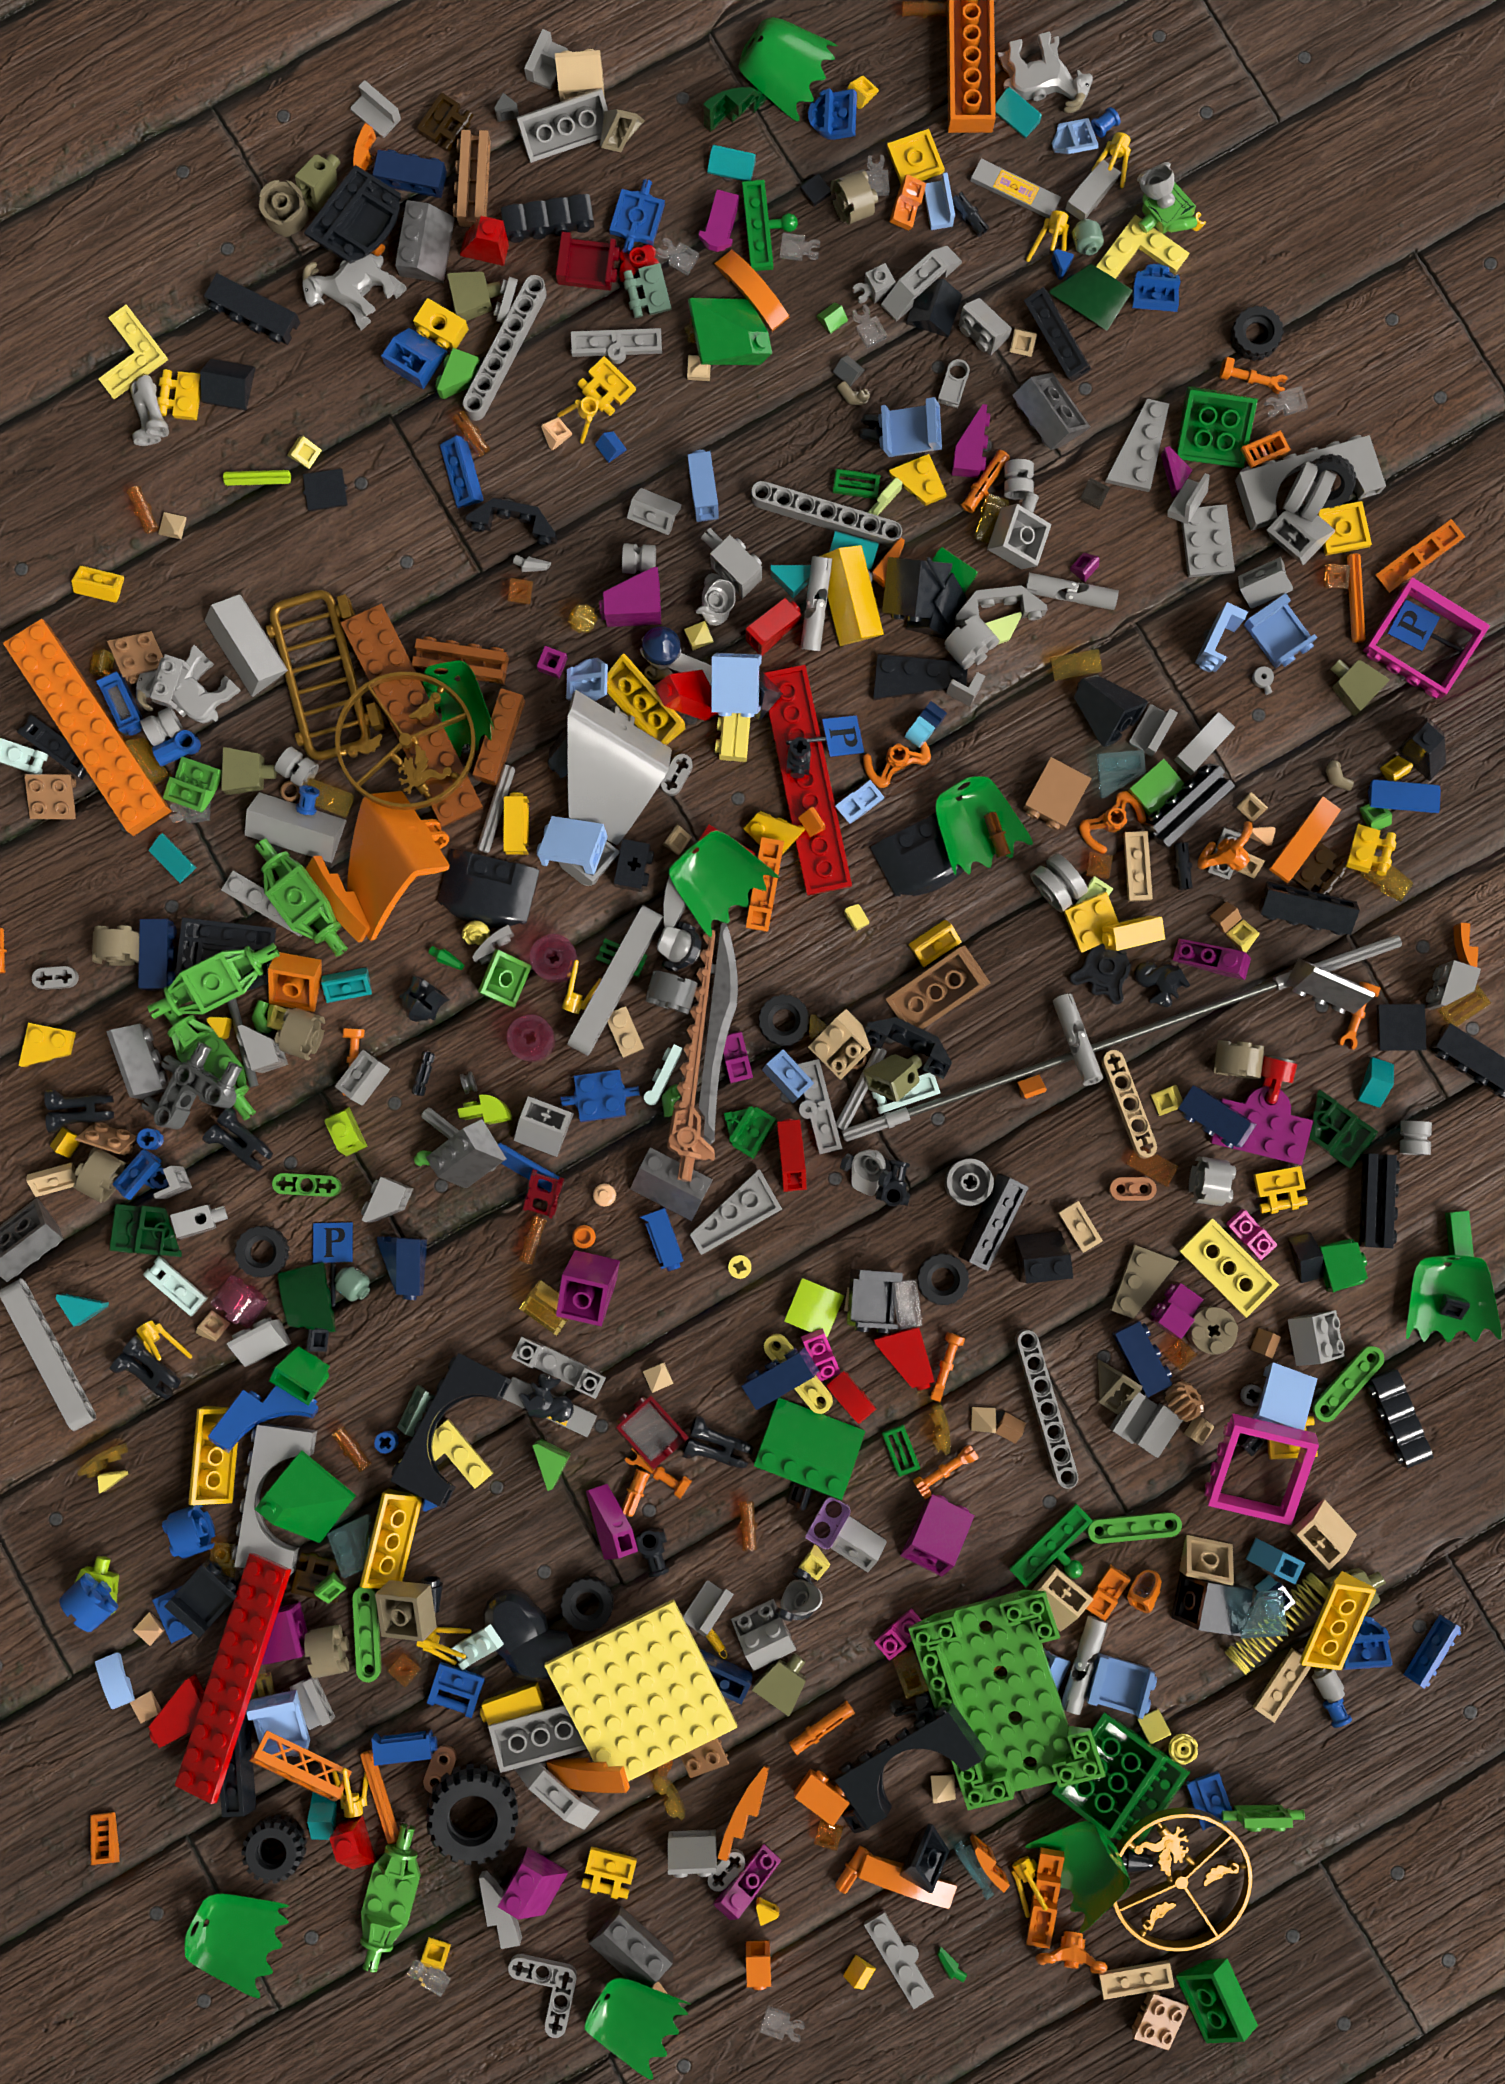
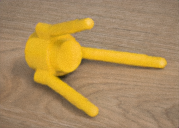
(1118, 147)
(1057, 225)
(586, 409)
(573, 1001)
(150, 1333)
(430, 1644)
(351, 1803)
(1024, 1869)

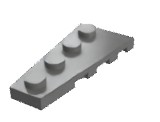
(1139, 455)
(742, 1210)

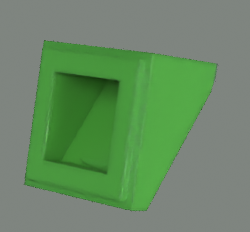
(1376, 817)

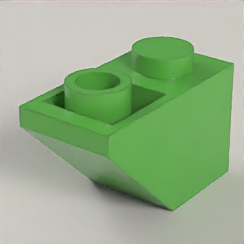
(458, 373)

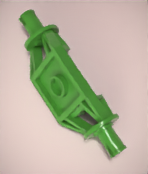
(299, 898)
(213, 981)
(185, 1043)
(389, 1897)

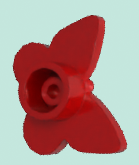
(638, 258)

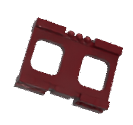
(549, 1196)

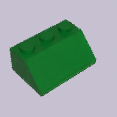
(1217, 2002)

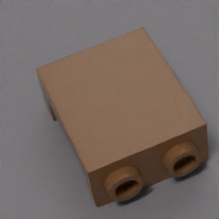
(1056, 794)

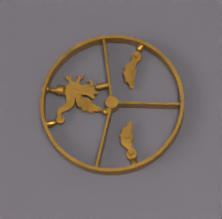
(417, 776)
(1178, 1879)

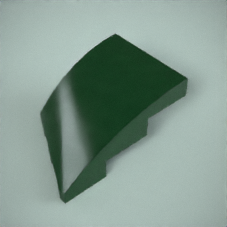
(731, 104)
(1093, 295)
(1339, 1130)
(143, 1231)
(307, 1297)

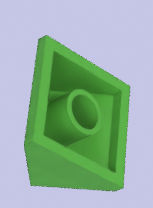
(504, 978)
(551, 1461)

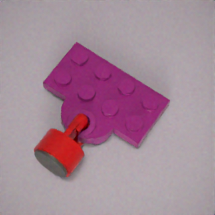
(1277, 1131)

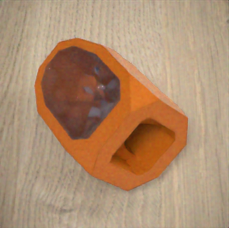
(1145, 1591)

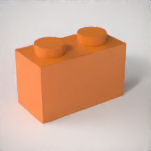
(821, 1796)
(758, 1964)

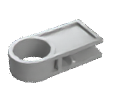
(952, 387)

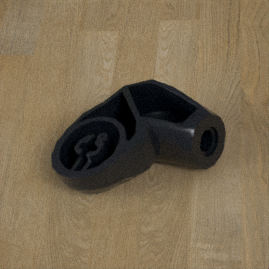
(524, 1634)

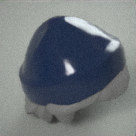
(660, 647)

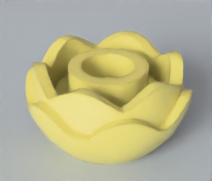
(475, 932)
(1187, 1755)

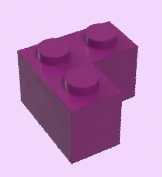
(1176, 1310)

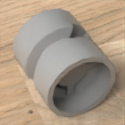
(1018, 476)
(637, 558)
(162, 726)
(293, 765)
(1415, 1137)

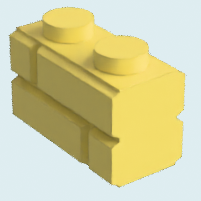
(734, 737)

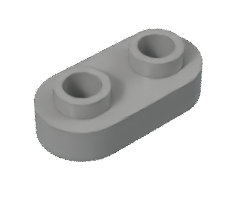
(508, 289)

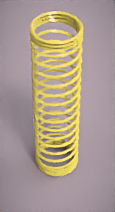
(1317, 1585)

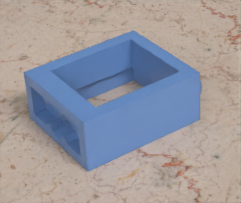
(703, 485)

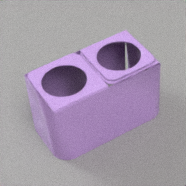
(827, 1542)

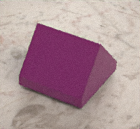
(1085, 566)

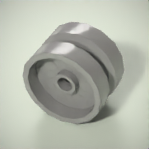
(1309, 491)
(1059, 882)

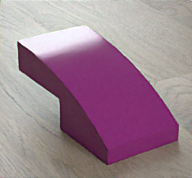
(737, 1058)

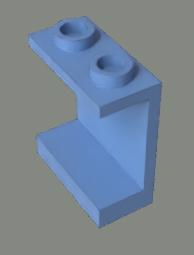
(911, 429)

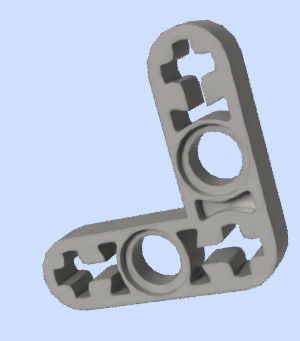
(552, 1980)

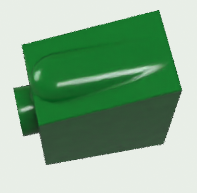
(1343, 1265)
(300, 1375)

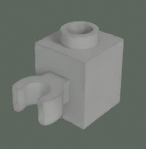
(877, 284)

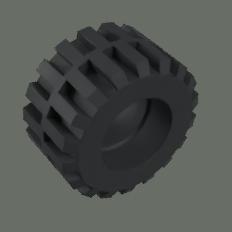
(260, 1863)

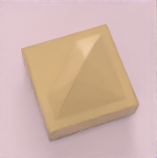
(696, 370)

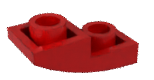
(851, 1397)

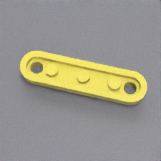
(809, 1390)

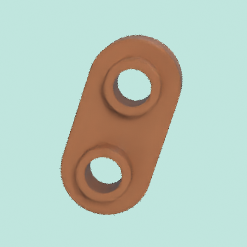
(1132, 1188)
(437, 1768)

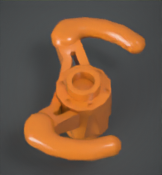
(896, 759)
(1111, 820)
(1229, 851)
(1072, 1954)

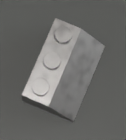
(424, 242)
(1050, 410)
(1328, 987)
(138, 1061)
(467, 1155)
(659, 1183)
(26, 1238)
(632, 1949)

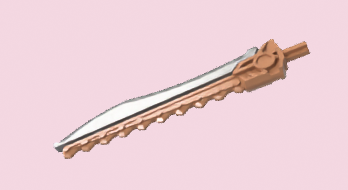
(686, 1122)

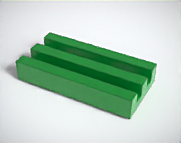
(856, 492)
(606, 942)
(893, 1431)

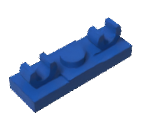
(1432, 1651)

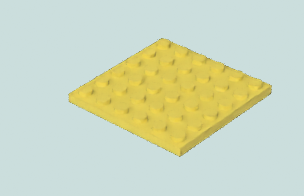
(641, 1692)

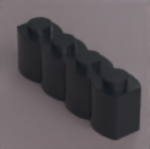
(548, 217)
(1400, 1418)

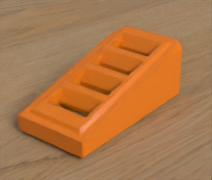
(1279, 443)
(879, 572)
(113, 1846)

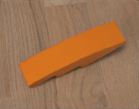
(1420, 555)
(1305, 839)
(343, 903)
(589, 1776)
(748, 1805)
(886, 1875)
(1048, 1883)

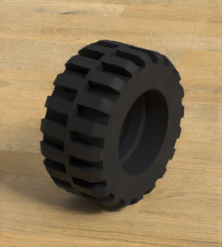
(476, 1844)

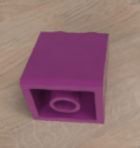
(633, 601)
(587, 1287)
(938, 1535)
(287, 1635)
(532, 1886)

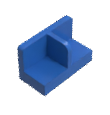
(137, 1174)

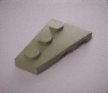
(1140, 1280)

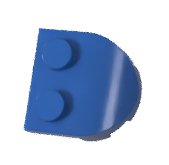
(834, 114)
(1156, 289)
(1369, 1647)

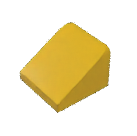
(864, 89)
(435, 1954)

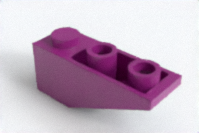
(969, 449)
(1212, 958)
(611, 1524)
(746, 1885)

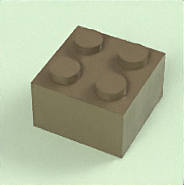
(406, 1610)

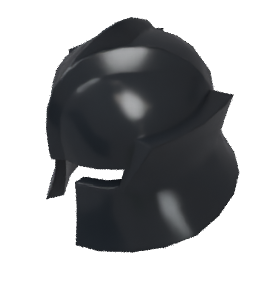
(422, 1000)

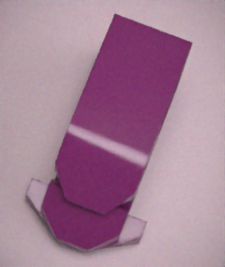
(720, 222)

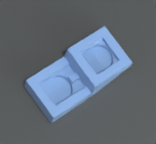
(859, 802)
(114, 1680)

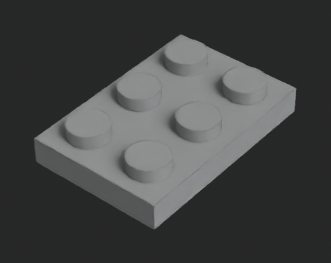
(1208, 542)

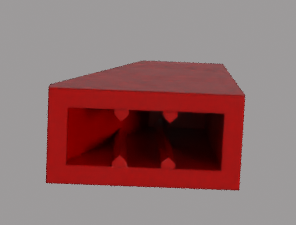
(486, 241)
(772, 626)
(687, 693)
(792, 1155)
(908, 1356)
(178, 1714)
(352, 1843)

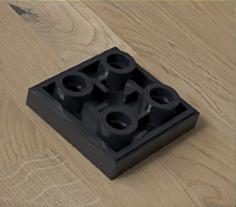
(1401, 1027)

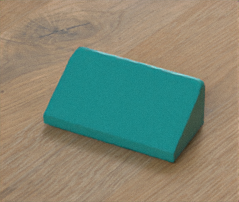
(1017, 112)
(731, 163)
(845, 540)
(171, 858)
(346, 985)

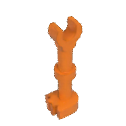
(1251, 376)
(1356, 1018)
(354, 1035)
(946, 1365)
(966, 1456)
(659, 1473)

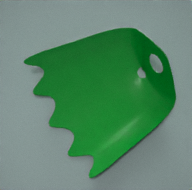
(785, 62)
(470, 694)
(964, 823)
(717, 878)
(1465, 1279)
(1089, 1869)
(235, 1939)
(634, 2022)

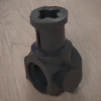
(798, 758)
(895, 1183)
(653, 1551)

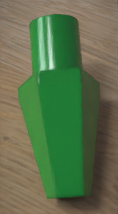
(445, 957)
(950, 1966)

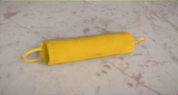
(715, 1642)

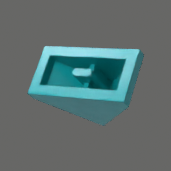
(791, 577)
(1377, 1082)
(79, 1308)
(321, 1817)

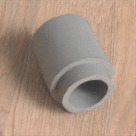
(1328, 1684)

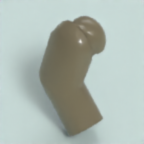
(853, 397)
(655, 674)
(1336, 777)

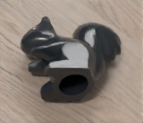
(1165, 977)
(543, 1405)

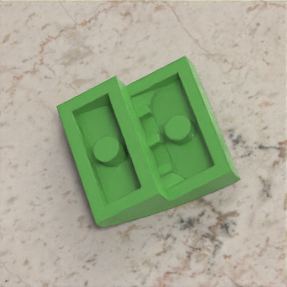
(193, 784)
(1156, 787)

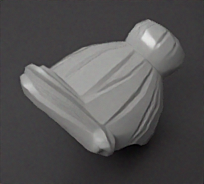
(1158, 184)
(717, 599)

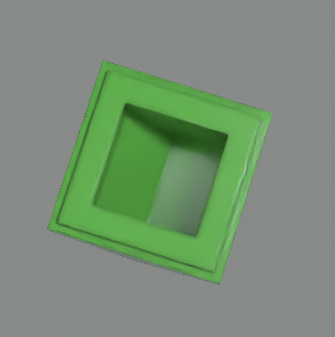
(833, 317)
(329, 1588)

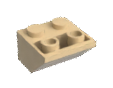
(578, 73)
(841, 1044)
(1324, 1534)
(1064, 1595)

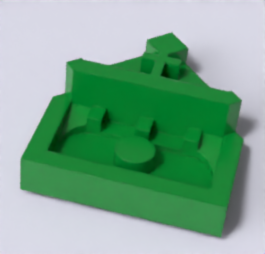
(749, 1129)

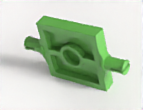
(1263, 1816)

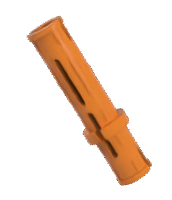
(971, 501)
(822, 1727)

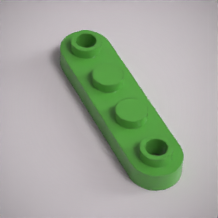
(1348, 1383)
(1134, 1527)
(366, 1634)

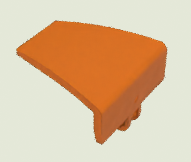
(389, 853)

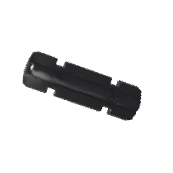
(423, 1073)

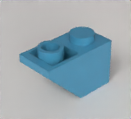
(1275, 1561)

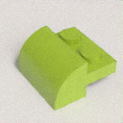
(490, 1109)

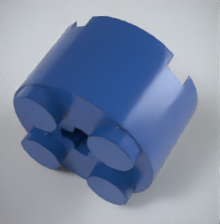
(189, 1531)
(88, 1602)

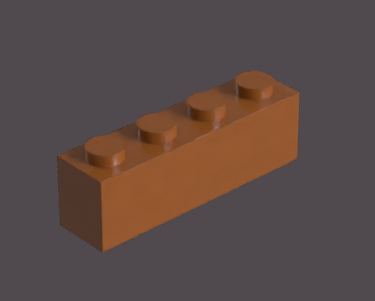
(495, 752)

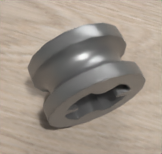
(468, 1082)
(1244, 1391)

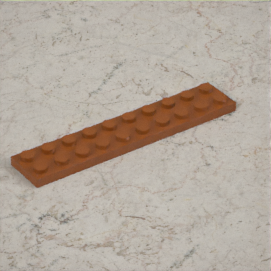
(383, 653)

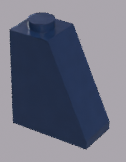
(405, 1264)

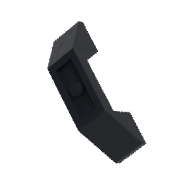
(482, 518)
(912, 1037)

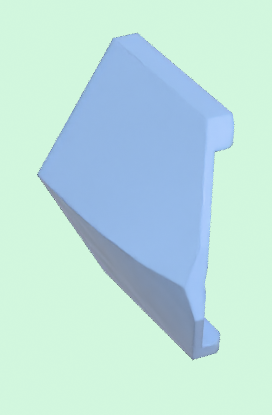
(1074, 137)
(588, 678)

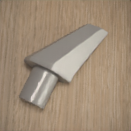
(531, 564)

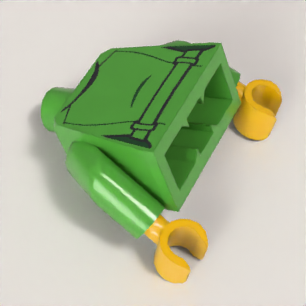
(1171, 219)

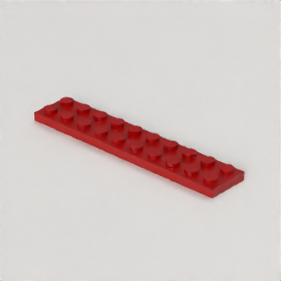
(794, 716)
(232, 1678)

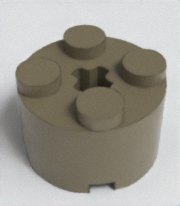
(853, 197)
(283, 207)
(115, 946)
(300, 1033)
(1239, 1059)
(98, 1175)
(1224, 1328)
(326, 1651)

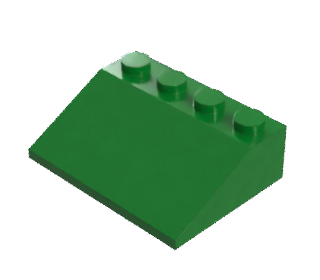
(809, 1448)

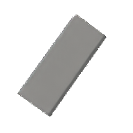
(563, 125)
(245, 643)
(289, 829)
(535, 1738)

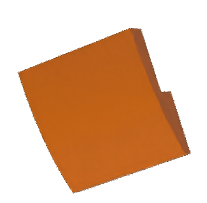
(988, 1863)

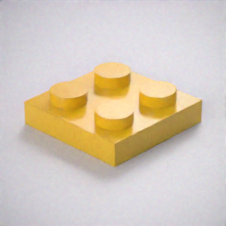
(916, 156)
(1350, 528)
(1088, 919)

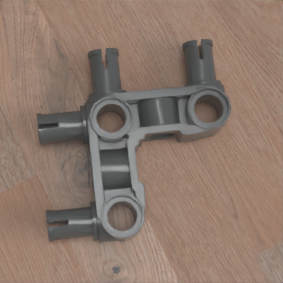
(190, 1081)

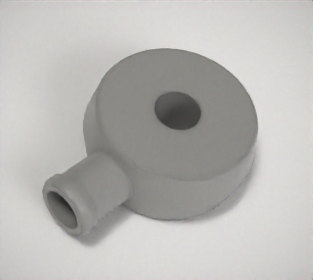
(1263, 683)

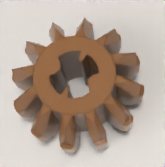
(1184, 1401)

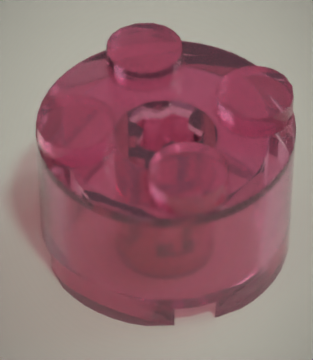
(549, 946)
(534, 1051)
(240, 1301)

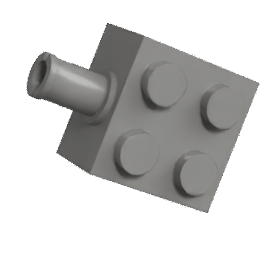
(1020, 533)
(733, 562)

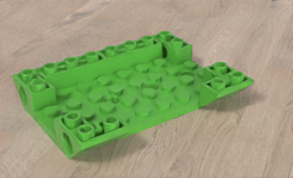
(960, 1669)

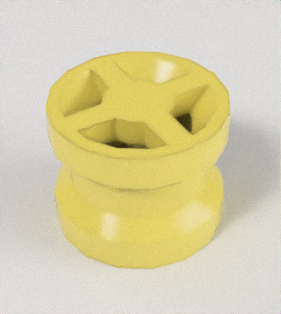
(741, 1267)

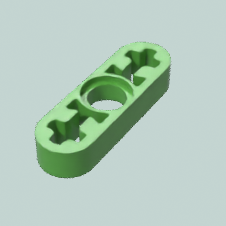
(300, 1177)

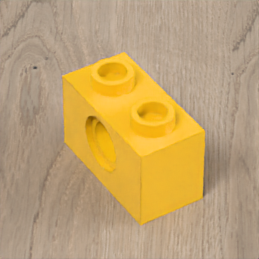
(433, 314)

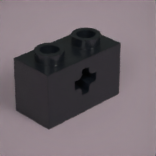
(631, 852)

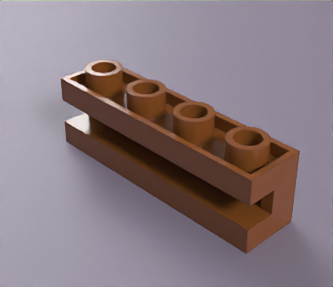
(486, 664)

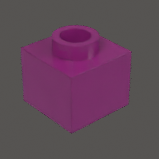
(551, 655)

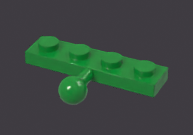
(759, 224)
(1052, 1546)

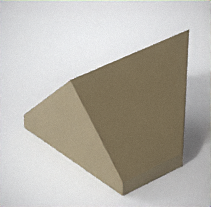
(618, 128)
(1115, 1388)

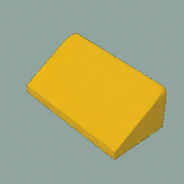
(97, 584)
(935, 943)

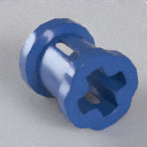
(1105, 122)
(307, 800)
(150, 1133)
(154, 1179)
(379, 1441)
(1337, 1713)

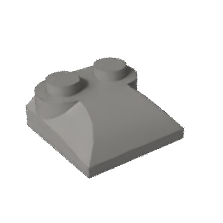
(577, 871)

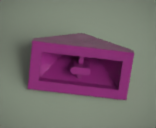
(1176, 470)

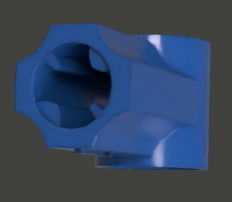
(174, 748)

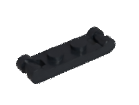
(52, 745)

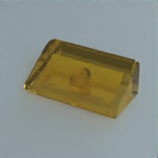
(144, 755)
(332, 798)

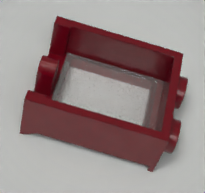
(650, 1432)

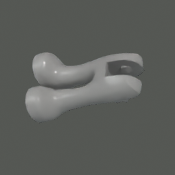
(146, 403)

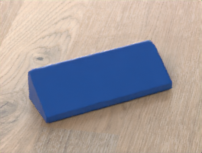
(461, 472)
(1404, 796)
(524, 1166)

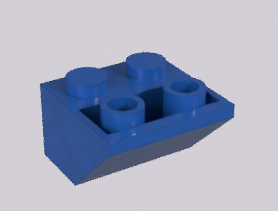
(413, 357)

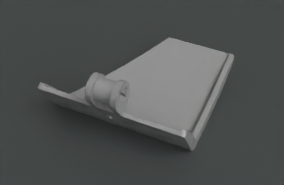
(610, 766)

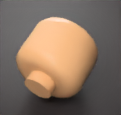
(604, 1195)

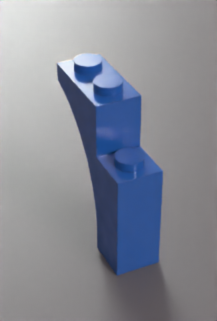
(249, 1412)

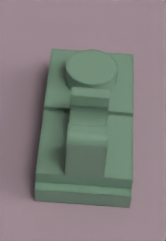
(414, 1410)

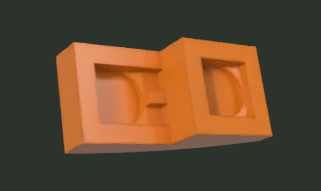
(364, 142)
(907, 202)
(1465, 953)
(1107, 1592)

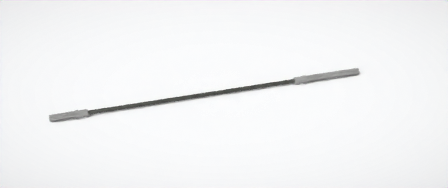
(902, 1115)

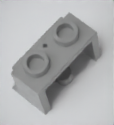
(167, 680)

